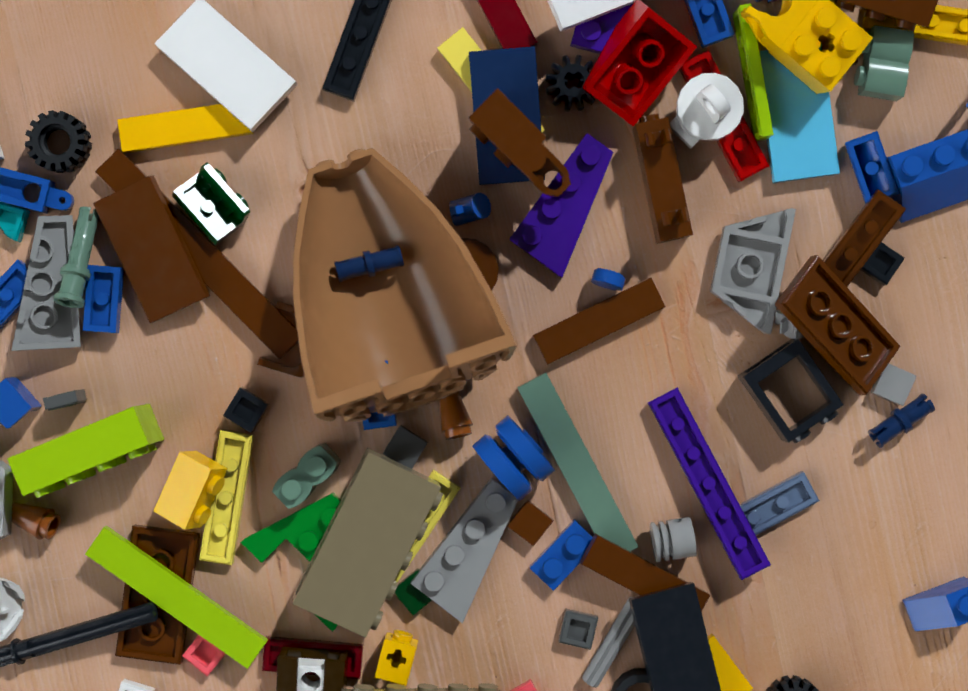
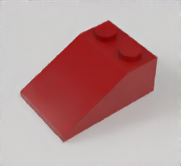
(637, 62)

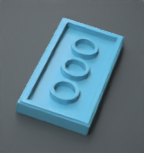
(801, 126)

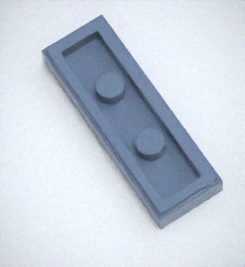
(779, 502)

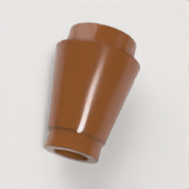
(454, 417)
(36, 520)

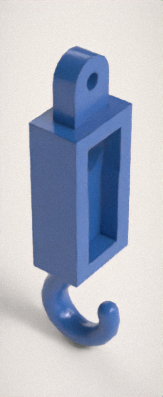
(12, 189)

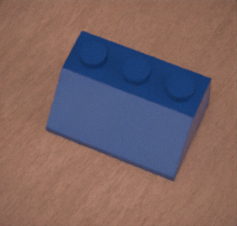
(931, 175)

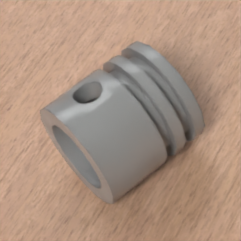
(673, 539)

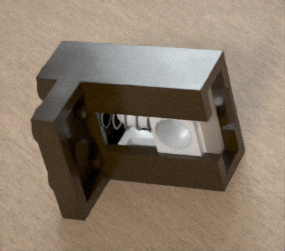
(326, 663)

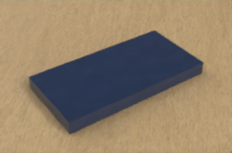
(516, 77)

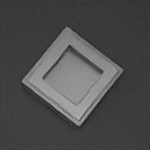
(894, 384)

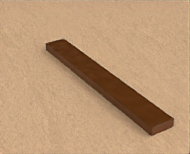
(215, 267)

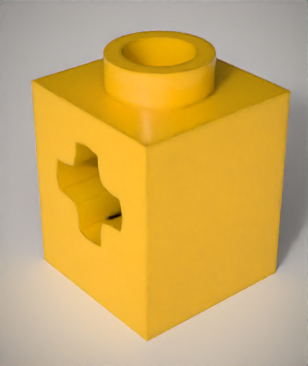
(393, 670)

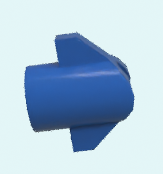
(469, 209)

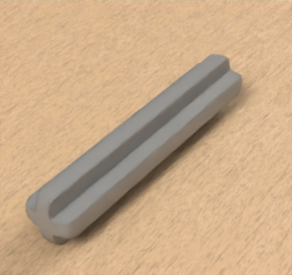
(609, 647)

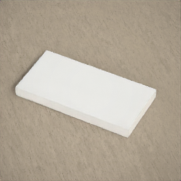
(226, 64)

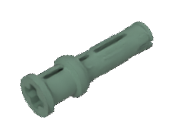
(75, 272)

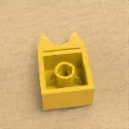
(794, 40)

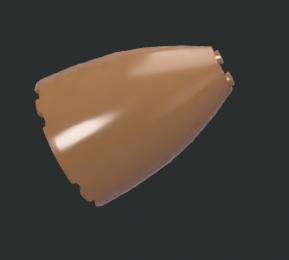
(425, 318)

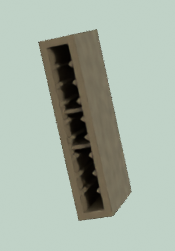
(367, 543)

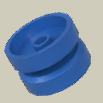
(516, 455)

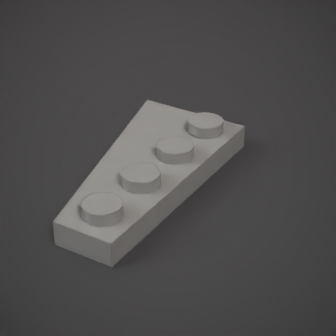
(40, 319)
(464, 554)

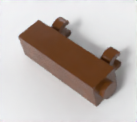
(662, 178)

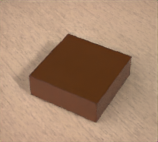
(530, 522)

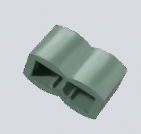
(885, 64)
(302, 480)

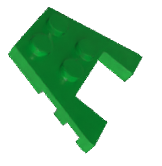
(302, 529)

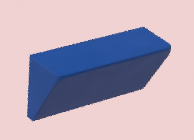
(871, 166)

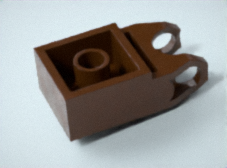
(517, 141)

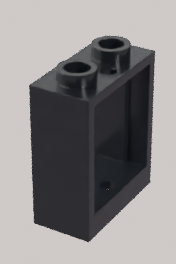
(772, 362)

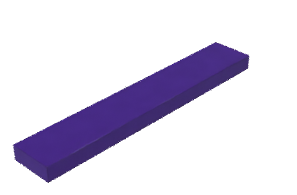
(709, 484)

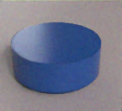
(608, 279)

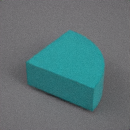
(13, 221)

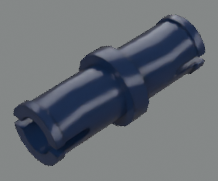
(369, 263)
(901, 420)

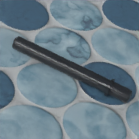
(20, 650)

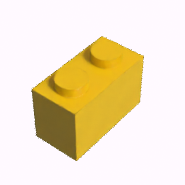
(190, 490)

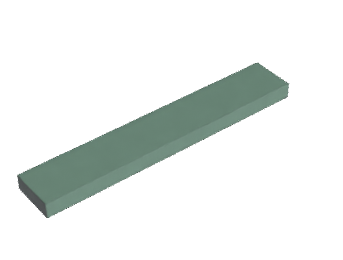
(575, 461)

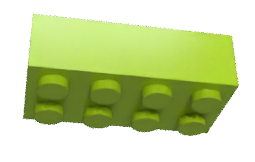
(90, 447)

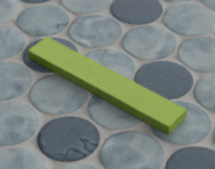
(176, 596)

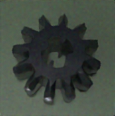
(571, 72)

